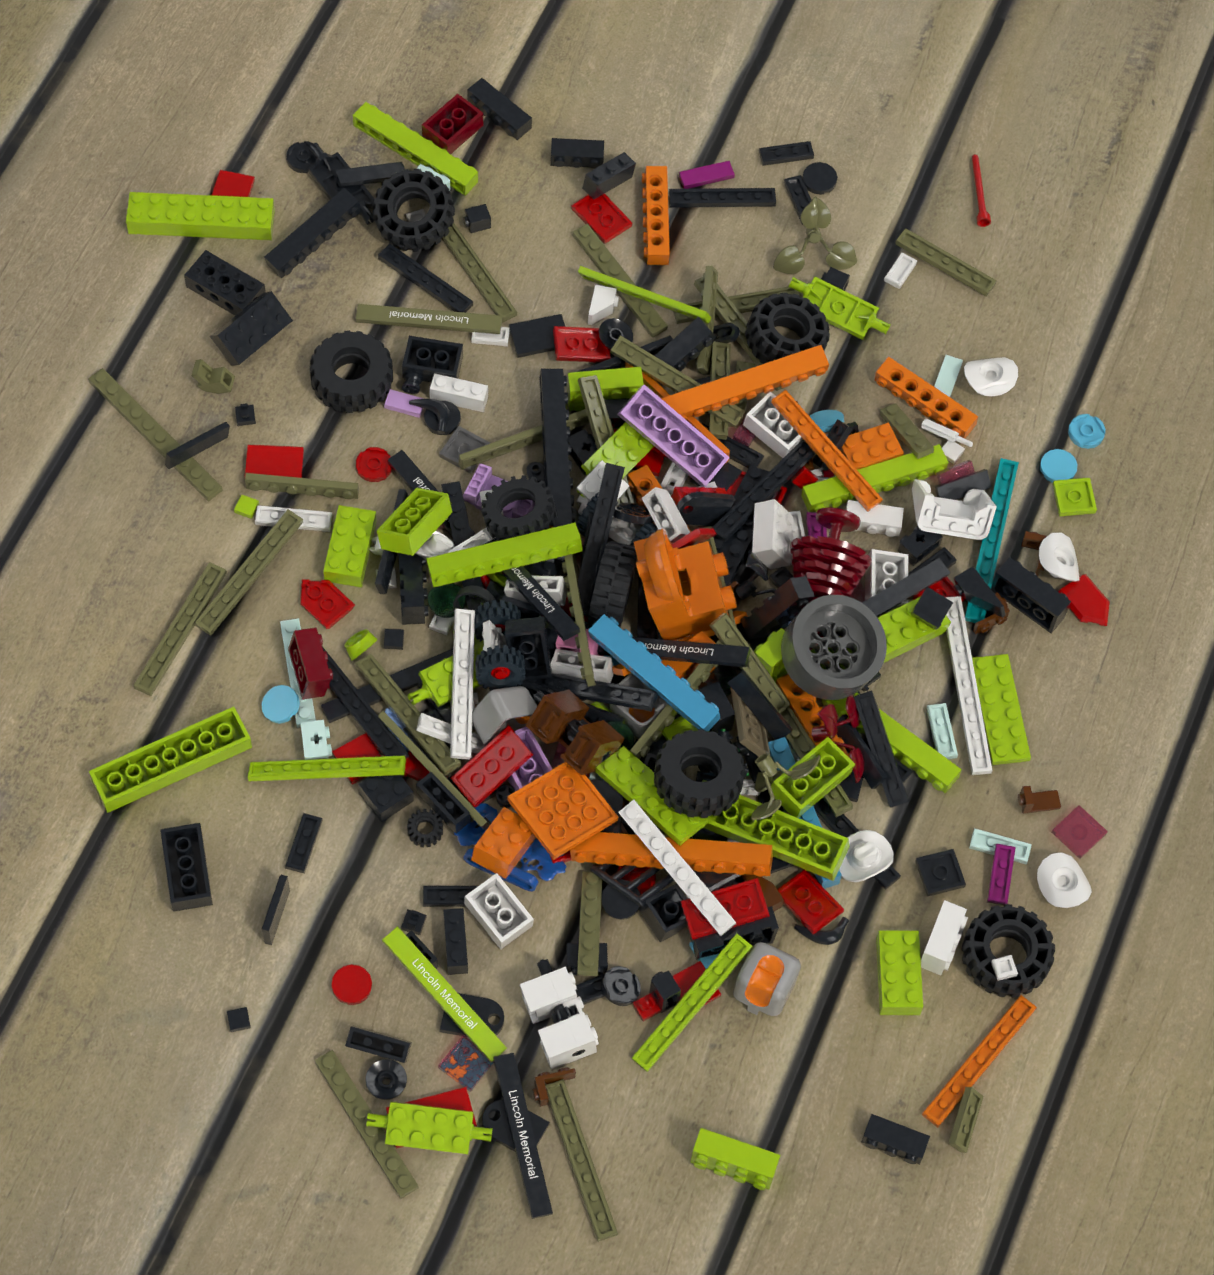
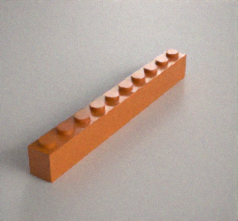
(749, 383)
(698, 854)

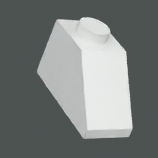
(602, 303)

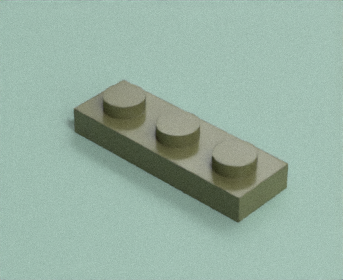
(966, 1119)

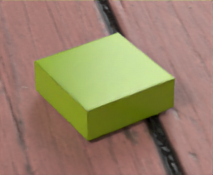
(246, 506)

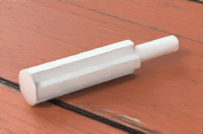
(944, 432)

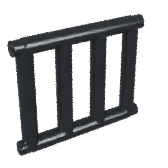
(627, 890)

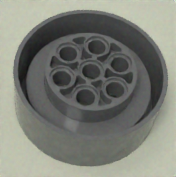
(859, 632)

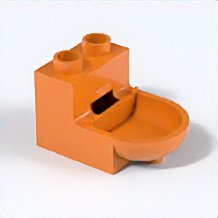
(682, 585)

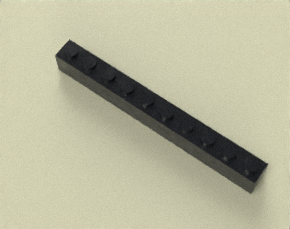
(555, 443)

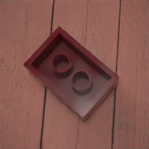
(453, 124)
(310, 663)

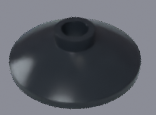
(615, 328)
(384, 1070)

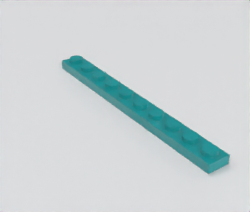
(991, 544)

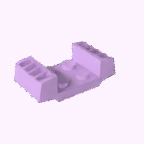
(484, 480)

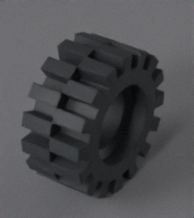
(425, 839)

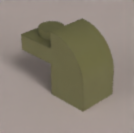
(212, 380)

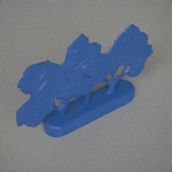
(519, 877)

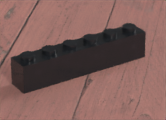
(313, 233)

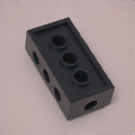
(222, 283)

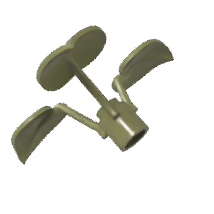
(813, 217)
(769, 775)

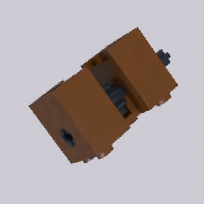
(562, 720)

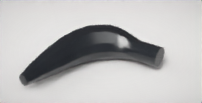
(437, 407)
(825, 937)

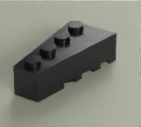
(412, 589)
(778, 608)
(753, 932)

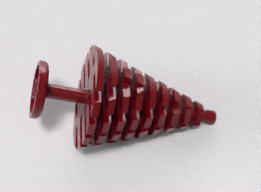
(827, 562)

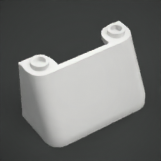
(951, 517)

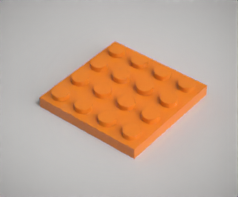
(562, 809)

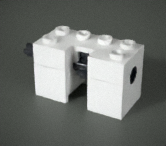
(555, 997)

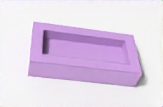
(399, 402)

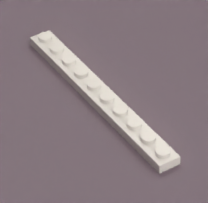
(967, 690)

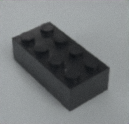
(251, 328)
(1030, 595)
(186, 867)

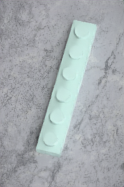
(306, 708)

